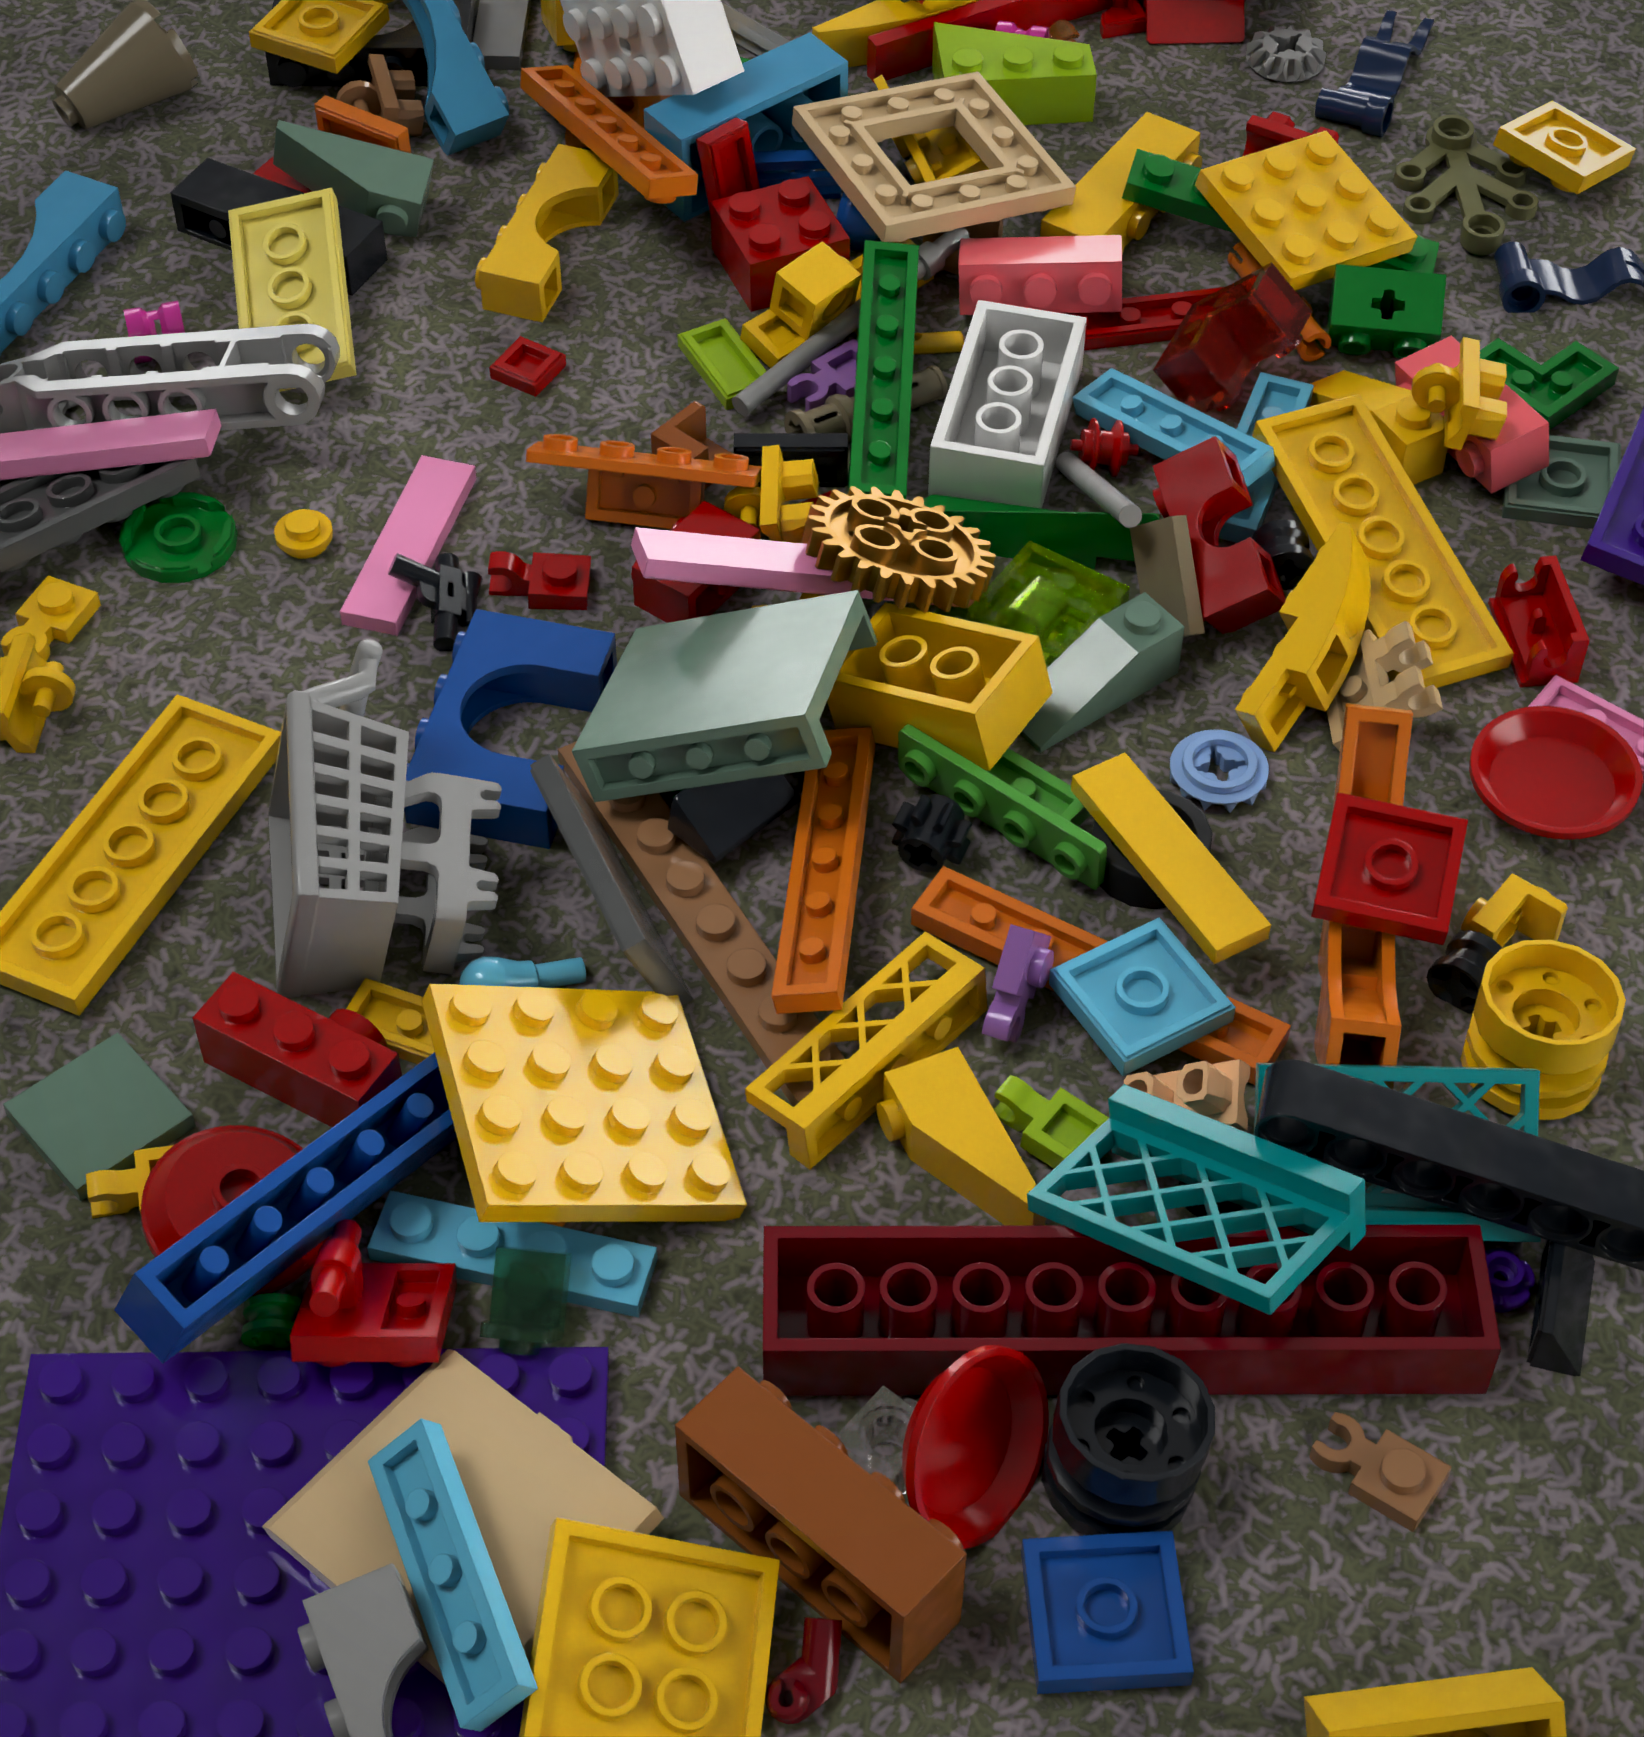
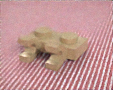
(1369, 683)

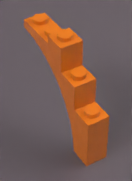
(1357, 965)

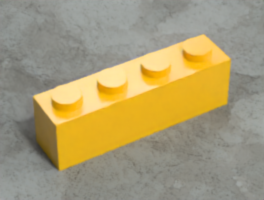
(1098, 195)

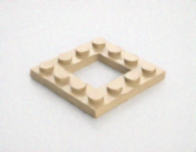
(846, 136)

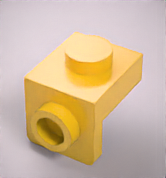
(1517, 907)

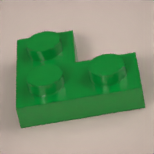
(1557, 385)

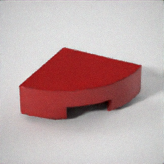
(1123, 19)

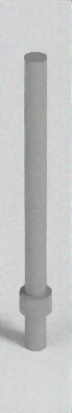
(930, 261)

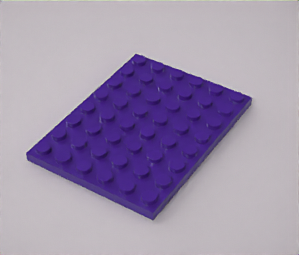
(140, 1547)

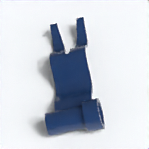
(1376, 78)
(1529, 280)

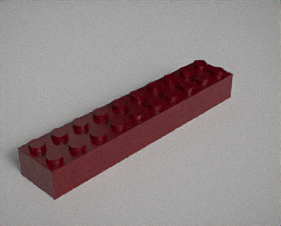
(908, 1301)

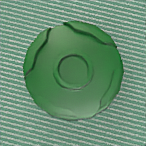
(180, 551)

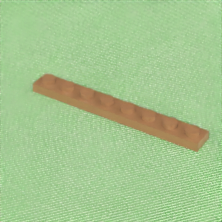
(704, 921)

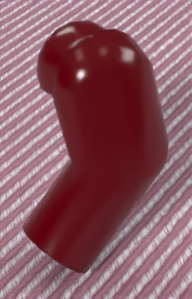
(810, 1678)

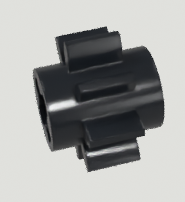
(931, 832)

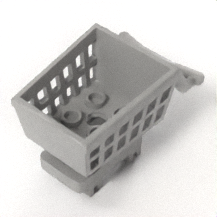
(341, 824)

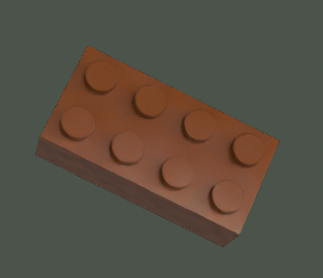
(837, 1530)

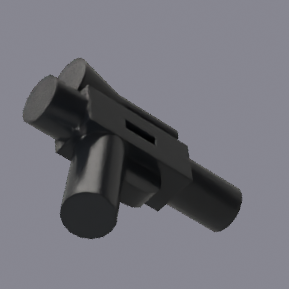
(444, 591)

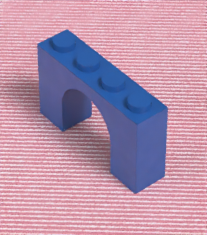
(497, 665)

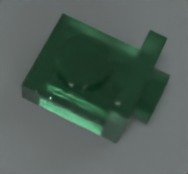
(527, 1299)

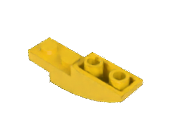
(1324, 633)

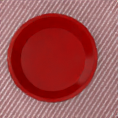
(1555, 772)
(205, 1176)
(976, 1442)

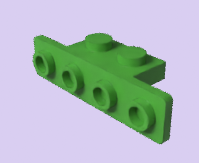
(1014, 798)

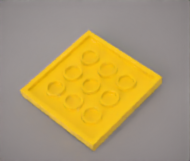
(580, 1105)

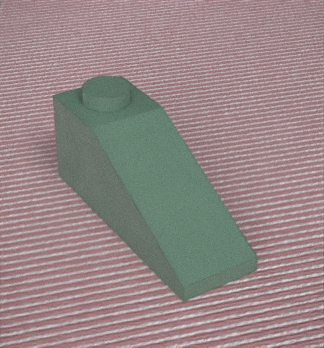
(363, 175)
(1106, 668)

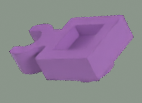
(829, 375)
(1021, 970)

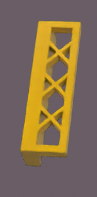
(855, 1084)

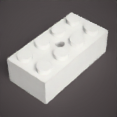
(652, 45)
(1007, 405)

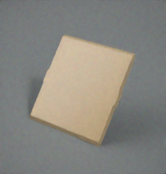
(515, 1474)

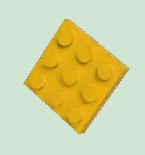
(1305, 209)
(648, 1637)

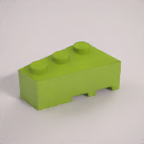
(1032, 74)

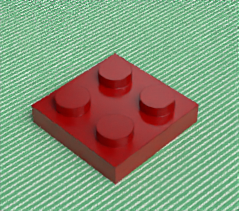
(1390, 868)

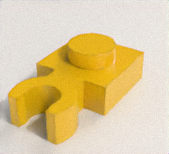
(53, 612)

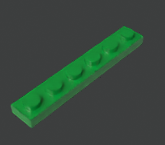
(1171, 188)
(884, 368)

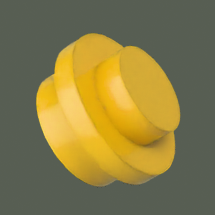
(303, 533)

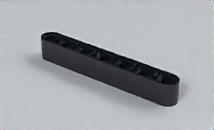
(1456, 1160)

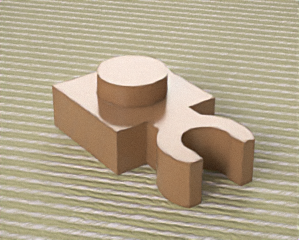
(1388, 1475)

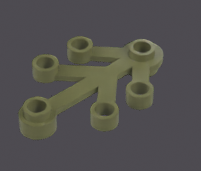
(1455, 141)

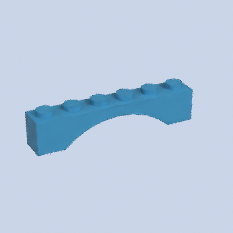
(460, 97)
(71, 228)

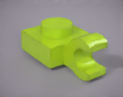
(1050, 1126)

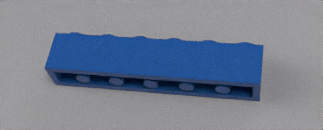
(288, 1213)

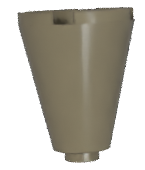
(125, 70)

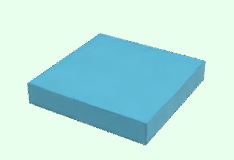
(1141, 996)

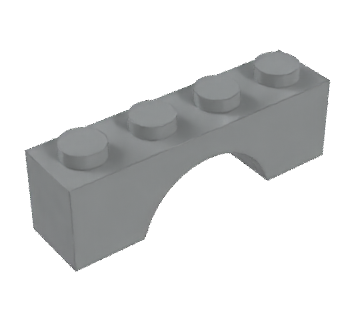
(367, 1643)

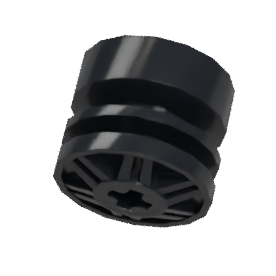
(1132, 1408)

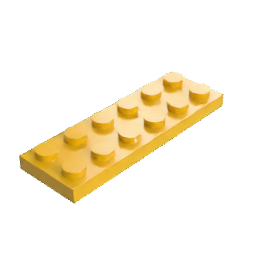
(1344, 471)
(130, 851)

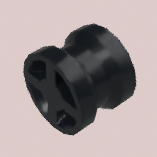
(1289, 549)
(1460, 972)

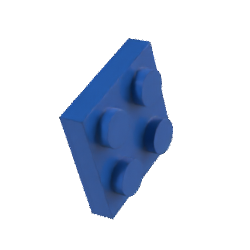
(1106, 1612)

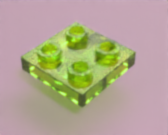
(1047, 598)

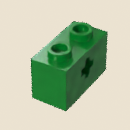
(1364, 293)

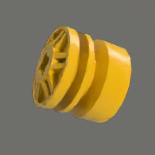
(1548, 1012)

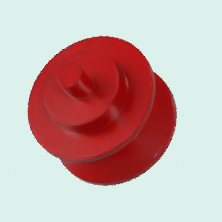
(1104, 446)

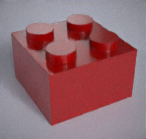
(767, 230)

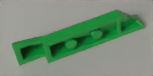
(1070, 534)

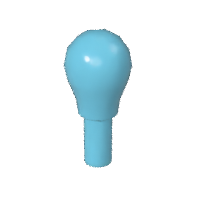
(523, 973)

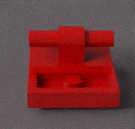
(371, 1308)

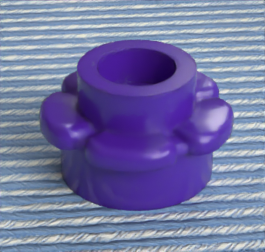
(1519, 1279)

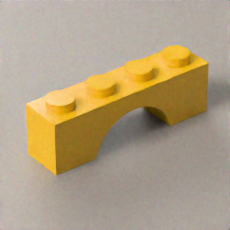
(524, 271)

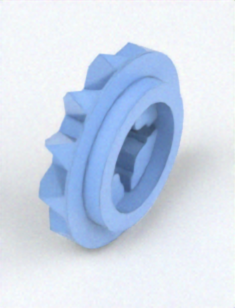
(1233, 753)

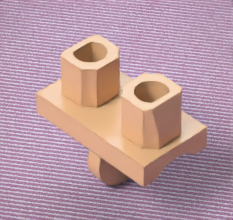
(1202, 1088)

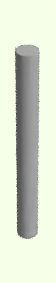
(1099, 489)

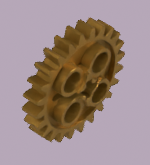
(898, 549)

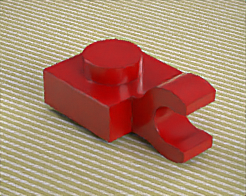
(549, 583)

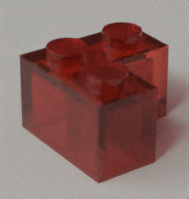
(1230, 336)

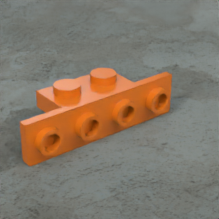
(642, 486)

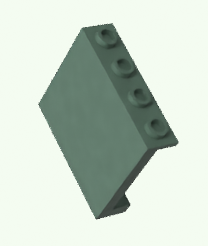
(721, 698)

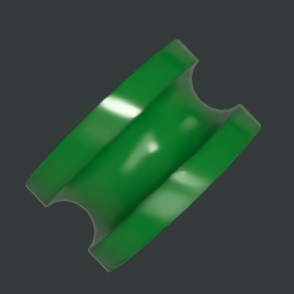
(270, 1321)

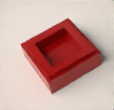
(527, 366)

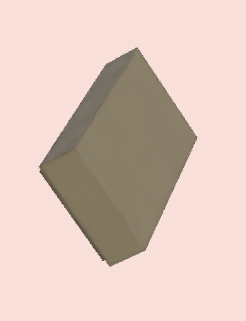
(1168, 569)

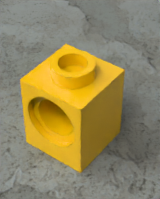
(814, 290)

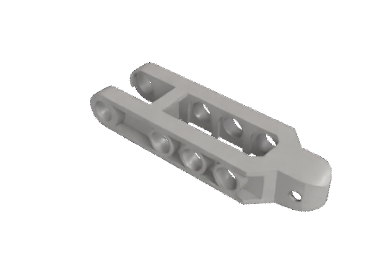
(240, 387)

